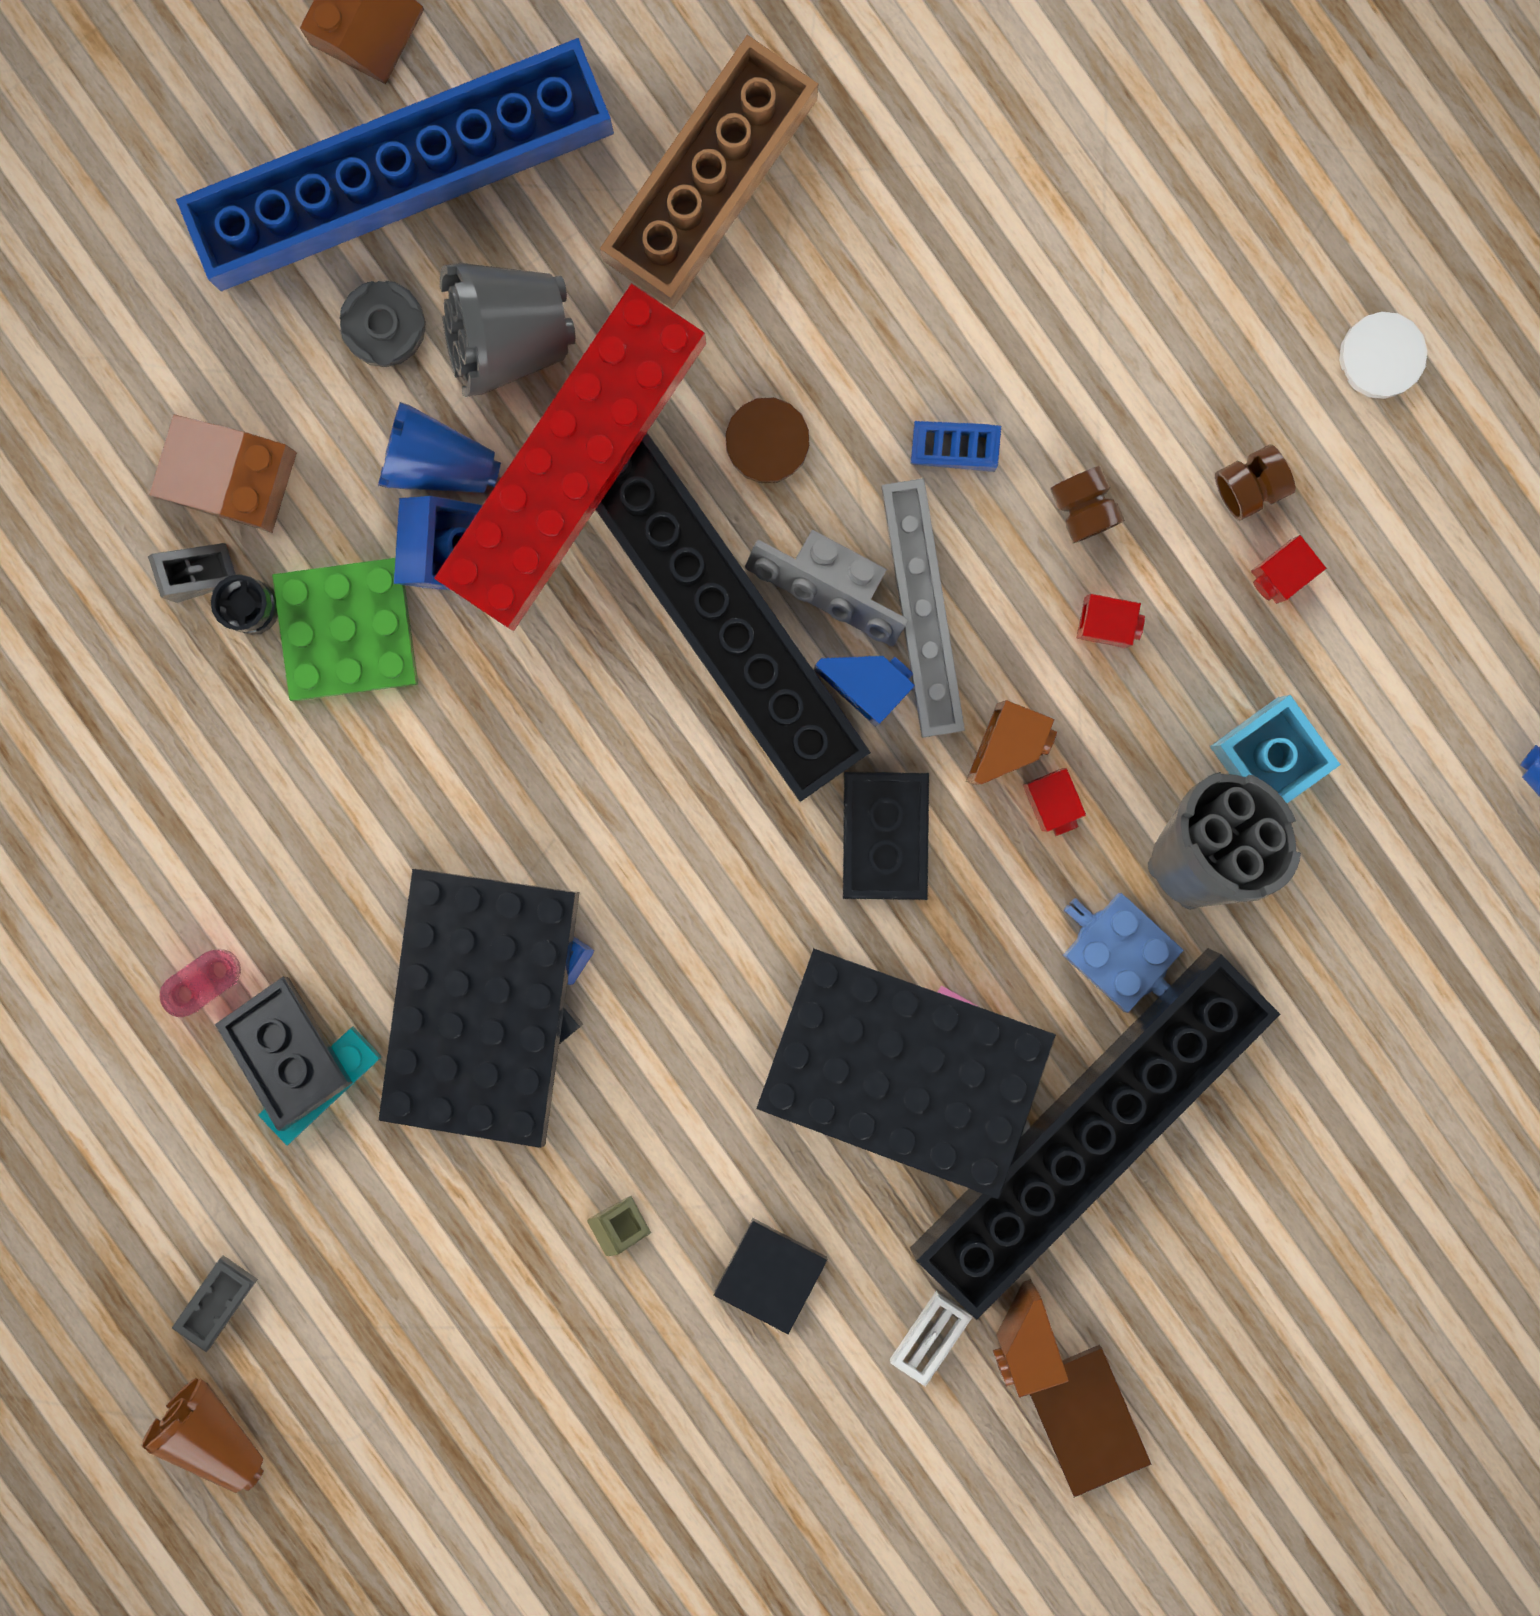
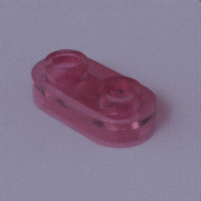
(201, 981)

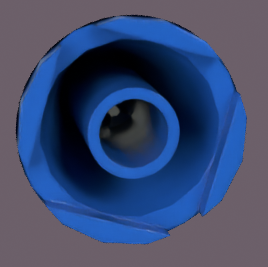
(435, 456)

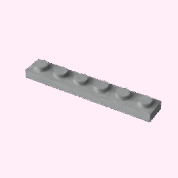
(923, 607)

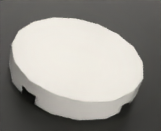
(1383, 355)

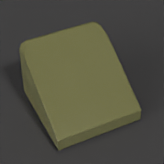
(619, 1227)

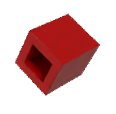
(1287, 570)
(1110, 621)
(1055, 802)

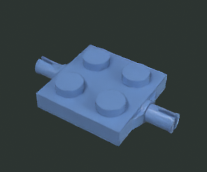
(1121, 951)

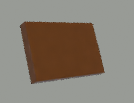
(1090, 1424)

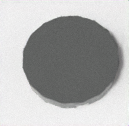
(382, 323)

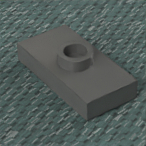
(214, 1303)

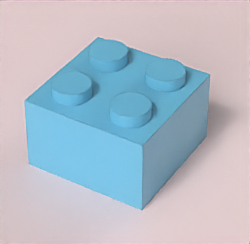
(1277, 748)

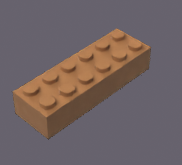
(709, 171)

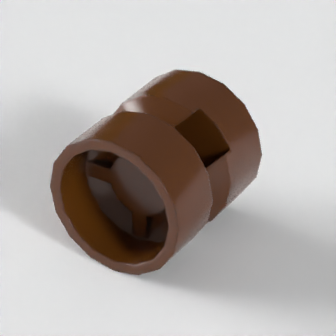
(1259, 480)
(1086, 503)

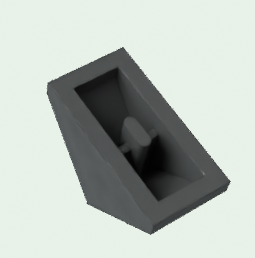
(190, 571)

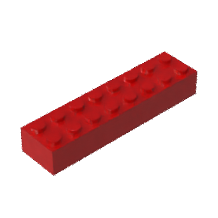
(572, 457)

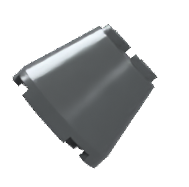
(502, 324)
(1226, 843)

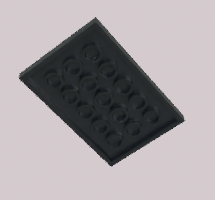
(479, 1007)
(906, 1073)

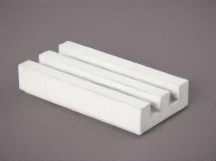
(915, 1331)

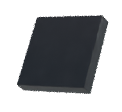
(770, 1276)

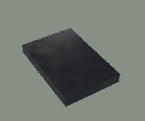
(885, 835)
(283, 1053)

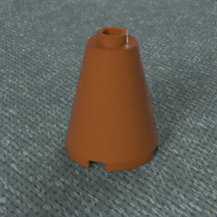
(204, 1439)

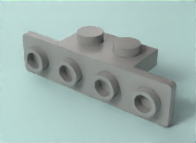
(831, 580)

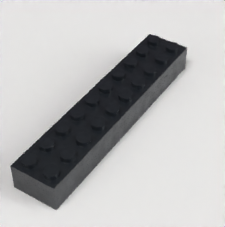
(728, 623)
(1096, 1131)

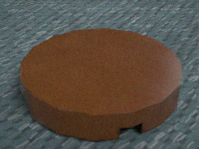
(767, 440)

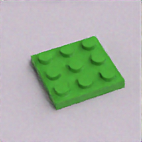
(344, 630)

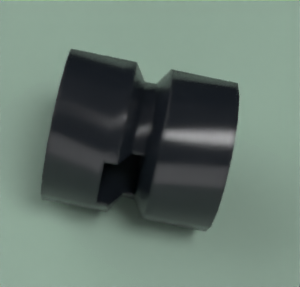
(244, 604)

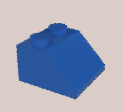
(427, 535)
(868, 683)

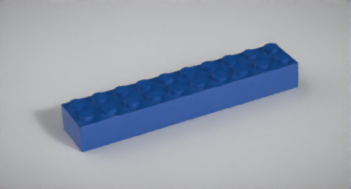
(396, 165)

